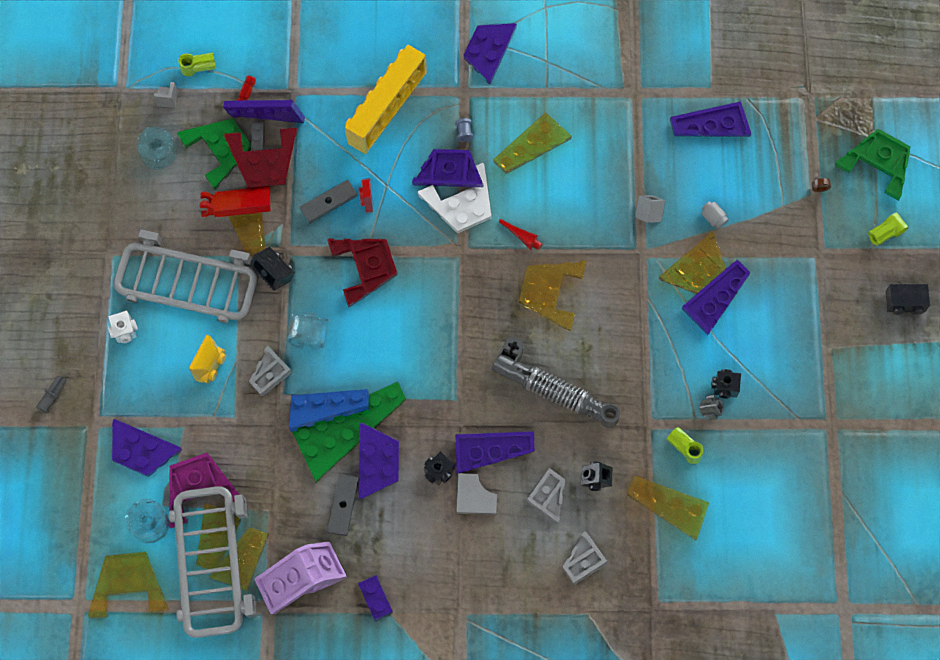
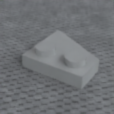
(269, 372)
(548, 495)
(584, 560)

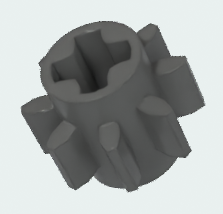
(711, 407)

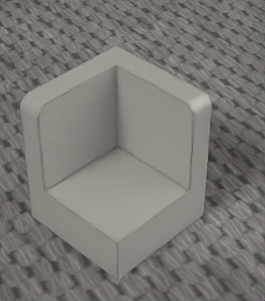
(167, 96)
(650, 208)

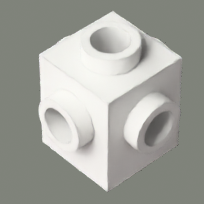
(122, 327)

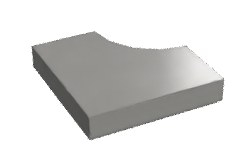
(473, 497)

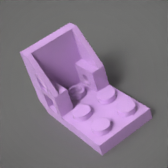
(298, 574)

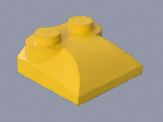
(207, 361)

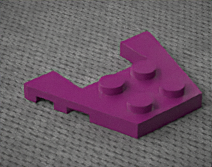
(196, 474)

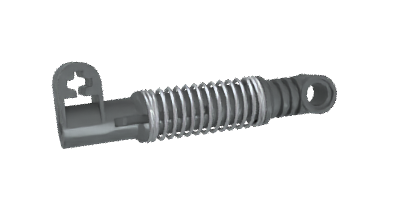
(551, 387)

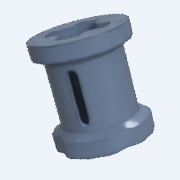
(464, 130)

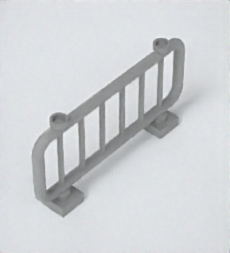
(150, 239)
(247, 606)

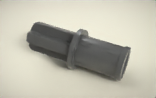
(51, 394)

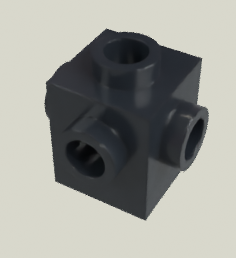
(726, 384)
(438, 469)
(596, 476)

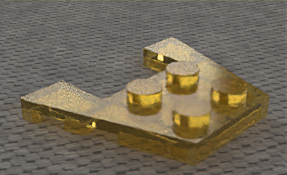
(542, 290)
(126, 575)

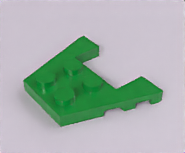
(214, 138)
(884, 154)

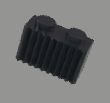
(272, 268)

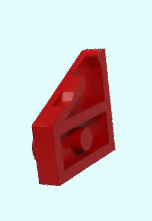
(365, 195)

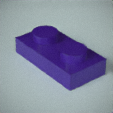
(375, 598)

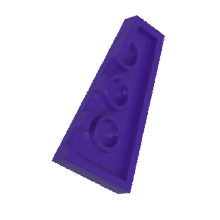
(718, 121)

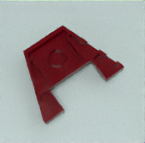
(263, 166)
(372, 262)

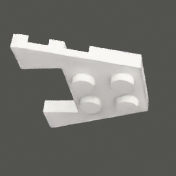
(463, 209)

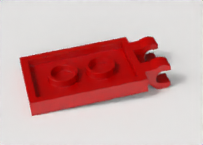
(236, 202)

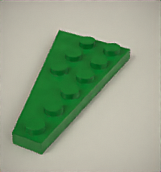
(332, 440)

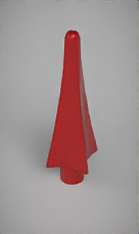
(527, 238)

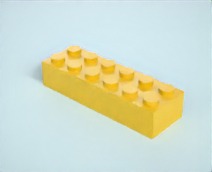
(385, 99)

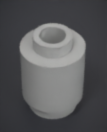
(714, 215)

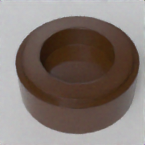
(821, 185)

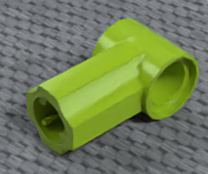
(198, 63)
(892, 226)
(684, 444)

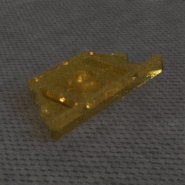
(696, 267)

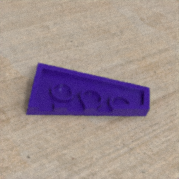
(265, 109)
(714, 298)
(490, 448)

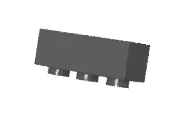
(258, 136)

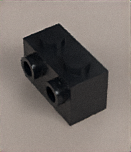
(907, 298)

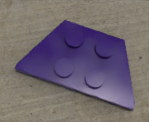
(488, 48)
(449, 169)
(139, 449)
(376, 461)

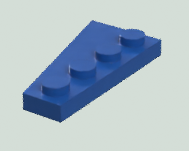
(316, 407)

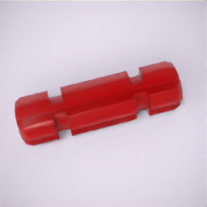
(246, 89)

